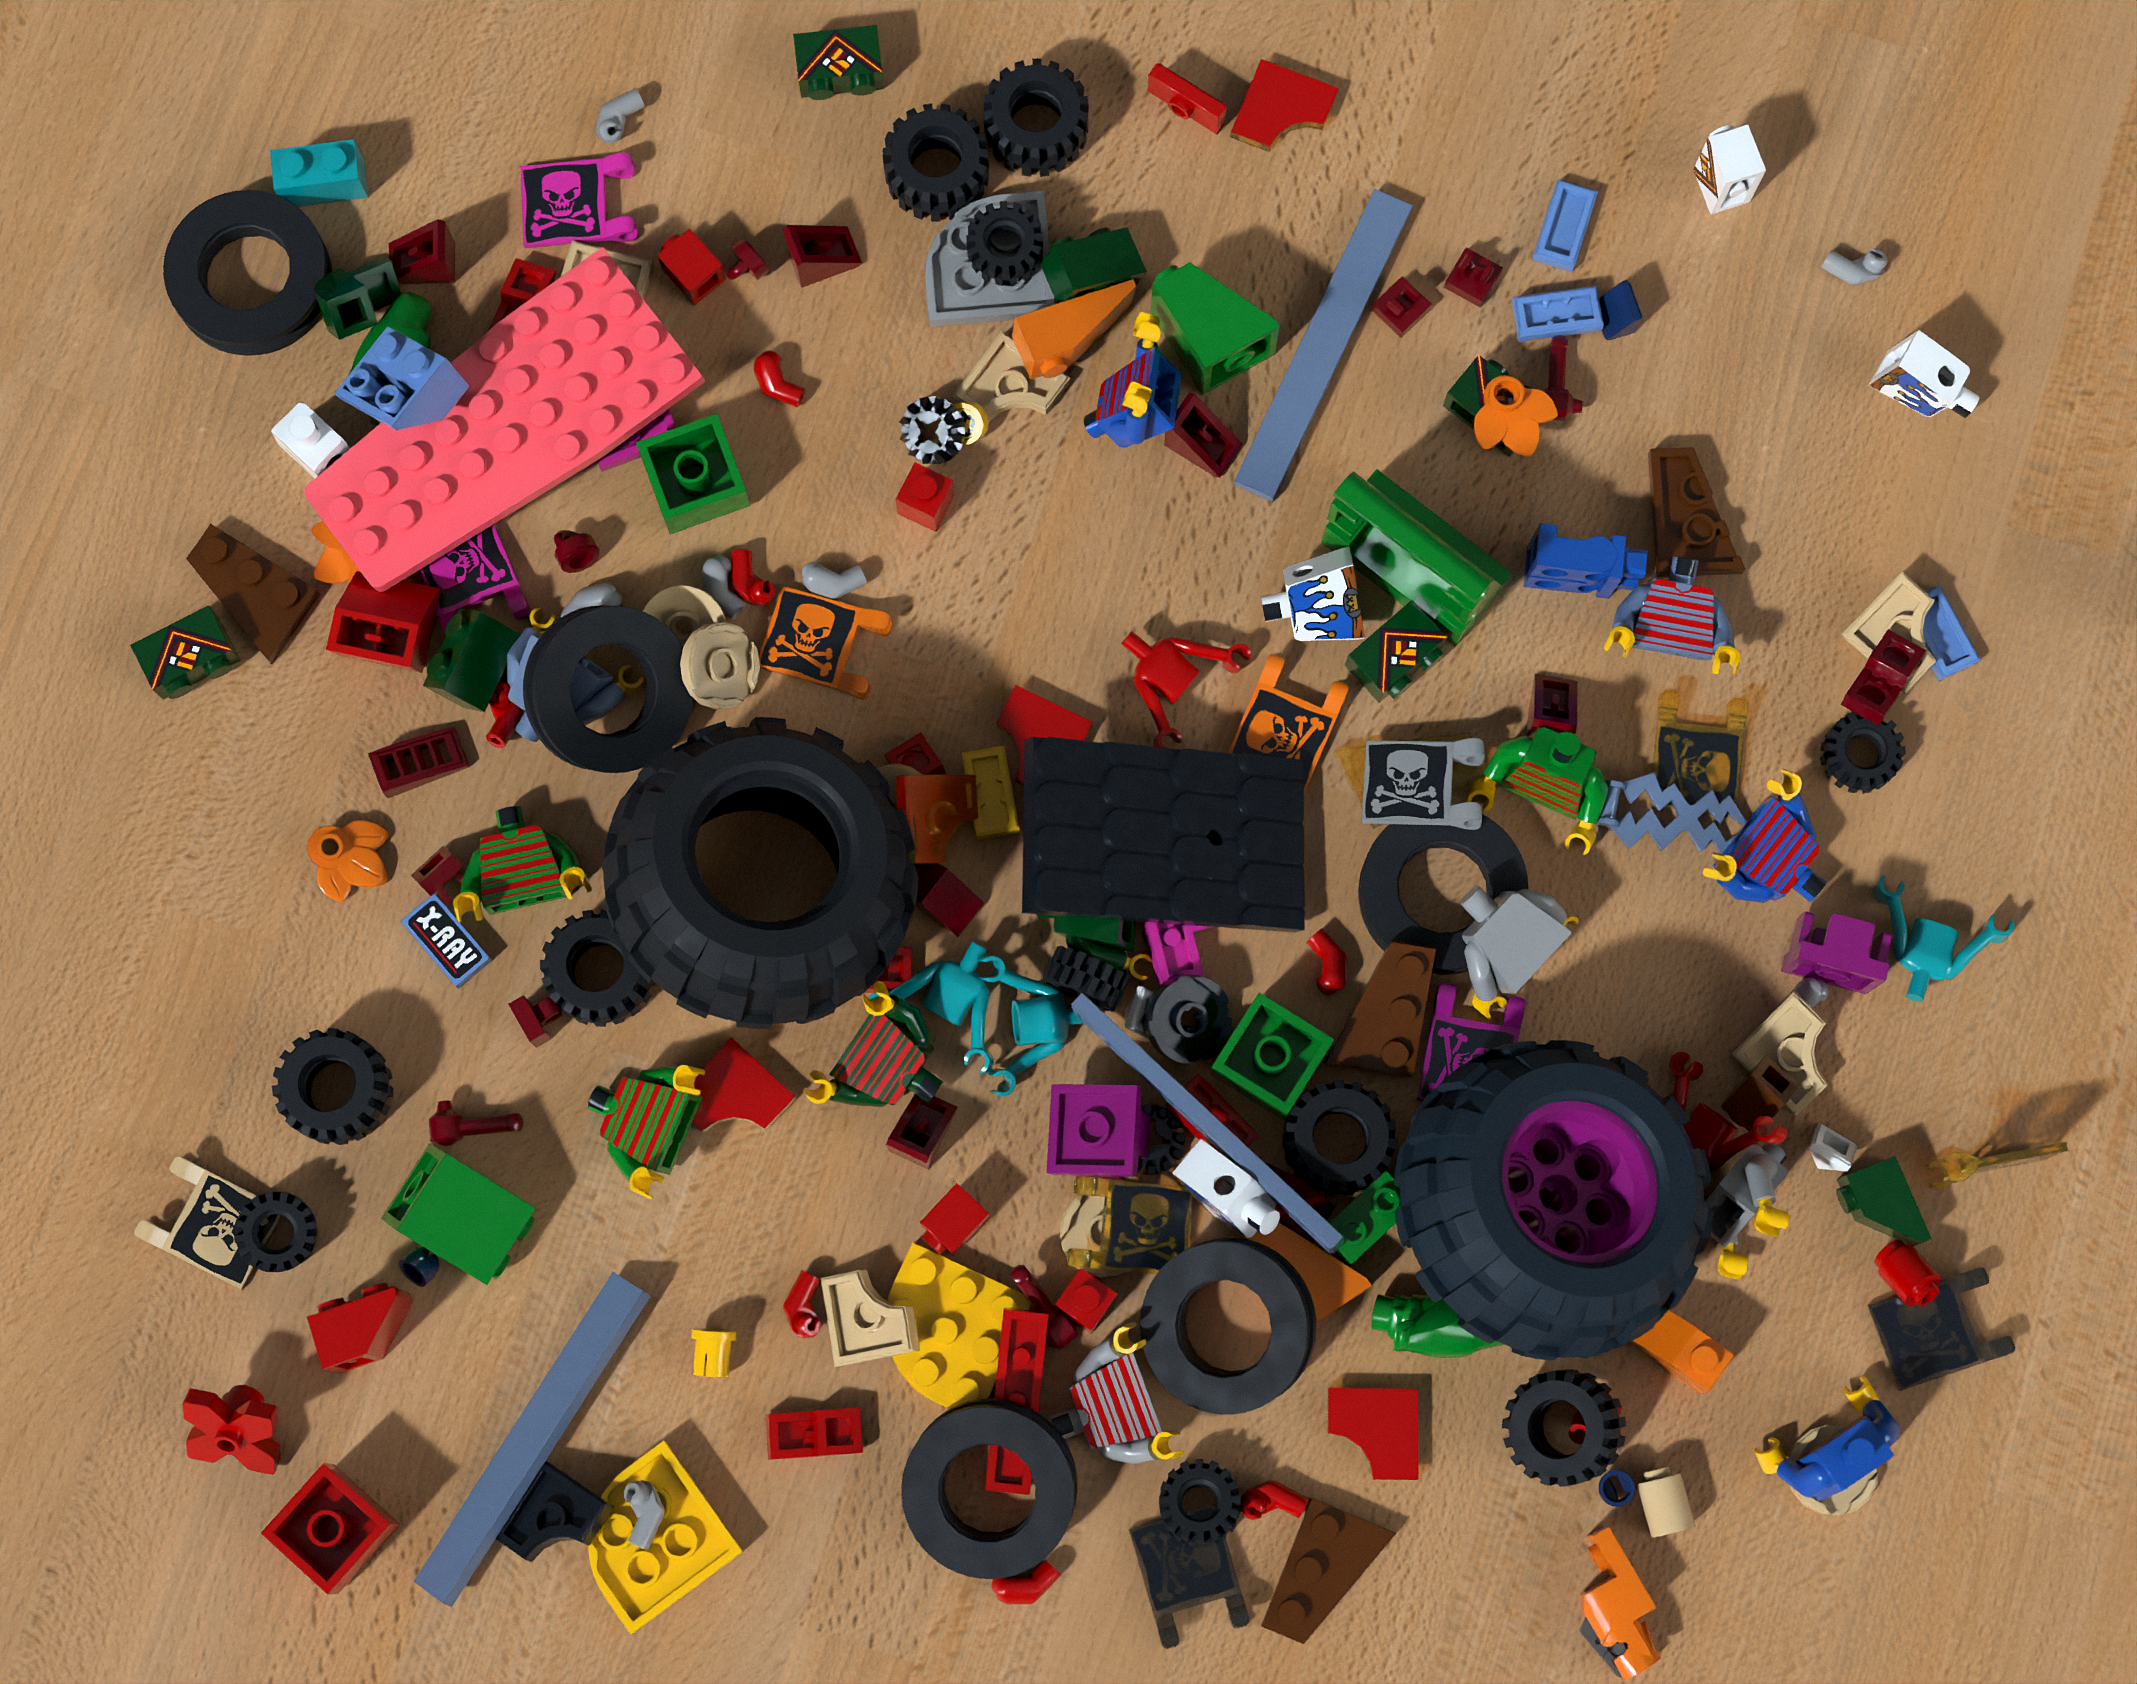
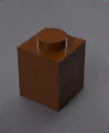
(1759, 1094)

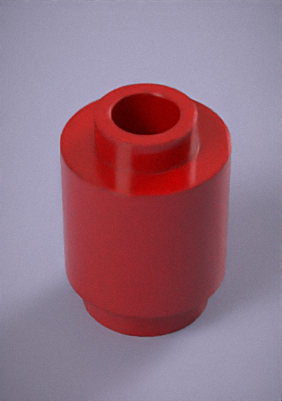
(1908, 1273)

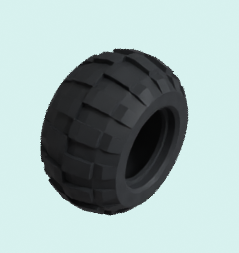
(743, 965)

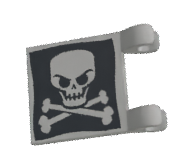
(1414, 783)

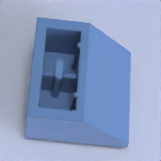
(402, 383)

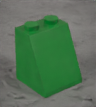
(1211, 326)
(459, 1215)

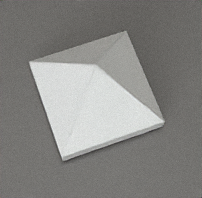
(1136, 1010)
(1831, 1149)

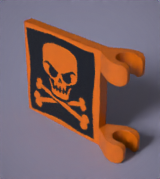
(814, 639)
(1284, 724)

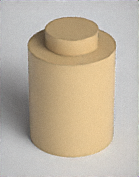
(1665, 1502)

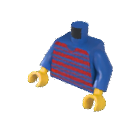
(1140, 396)
(1771, 849)
(1844, 1455)

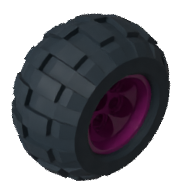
(1497, 1249)

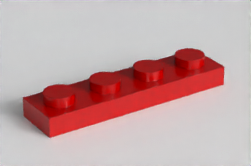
(1021, 1382)

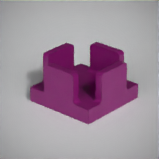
(1839, 953)
(1097, 1131)

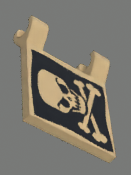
(207, 1225)

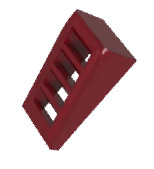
(397, 752)

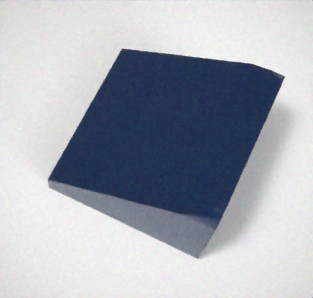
(1619, 311)

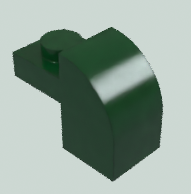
(353, 296)

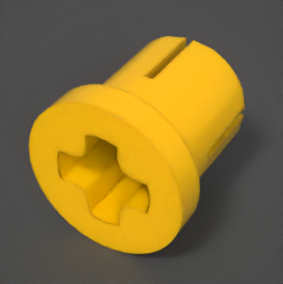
(712, 1351)

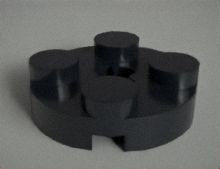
(1165, 1012)

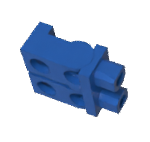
(1582, 564)

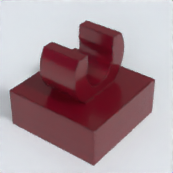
(1473, 277)
(1401, 306)
(437, 872)
(535, 1018)

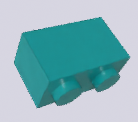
(319, 173)

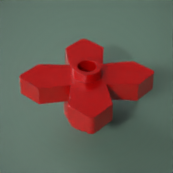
(233, 1426)

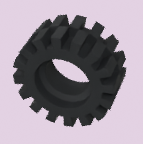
(1004, 219)
(1857, 777)
(1079, 973)
(255, 1212)
(1200, 1475)

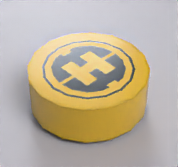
(974, 419)

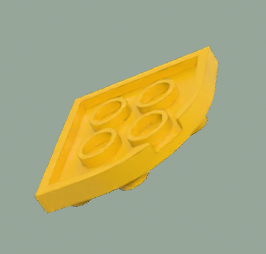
(956, 1326)
(683, 1554)

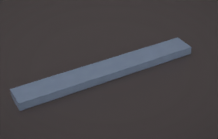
(1323, 345)
(1207, 1124)
(531, 1439)

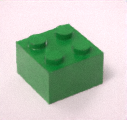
(693, 474)
(1271, 1056)

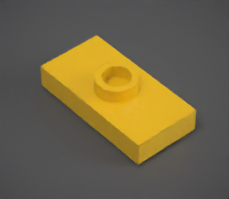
(994, 792)

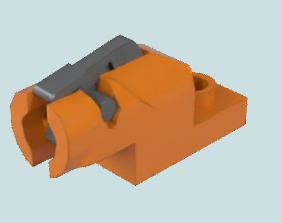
(1614, 1609)

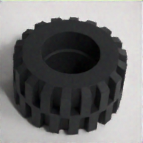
(1036, 86)
(930, 131)
(560, 965)
(304, 1064)
(1363, 1108)
(1528, 1436)

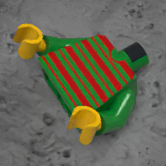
(1550, 772)
(518, 869)
(648, 1121)

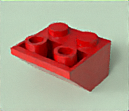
(386, 625)
(358, 1330)

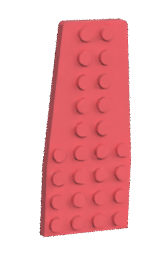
(542, 403)

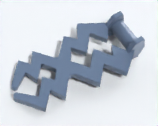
(1631, 832)

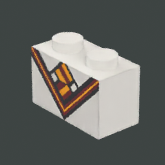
(1729, 168)

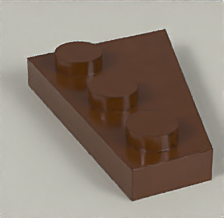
(1686, 515)
(253, 589)
(1389, 1016)
(1321, 1568)

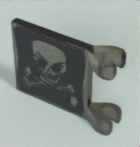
(1935, 1337)
(1185, 1575)

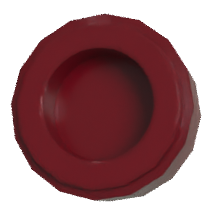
(748, 260)
(575, 551)

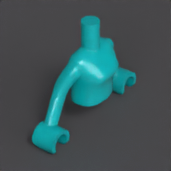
(1931, 944)
(953, 994)
(1034, 1021)

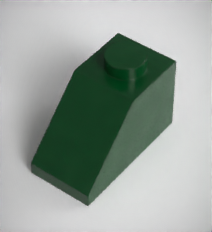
(1883, 1201)

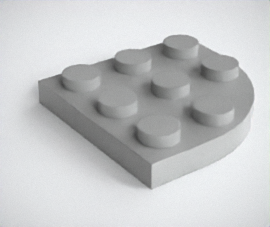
(959, 293)

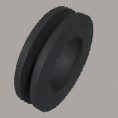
(206, 233)
(549, 683)
(1395, 846)
(1175, 1359)
(962, 1546)

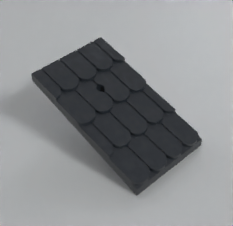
(1163, 835)

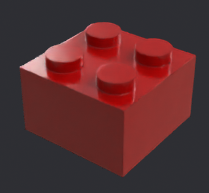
(330, 1528)

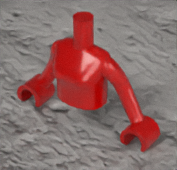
(1169, 673)
(1709, 1128)

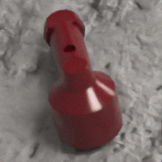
(1556, 389)
(448, 1126)
(1060, 1326)

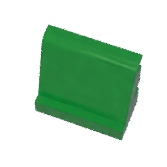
(1413, 553)

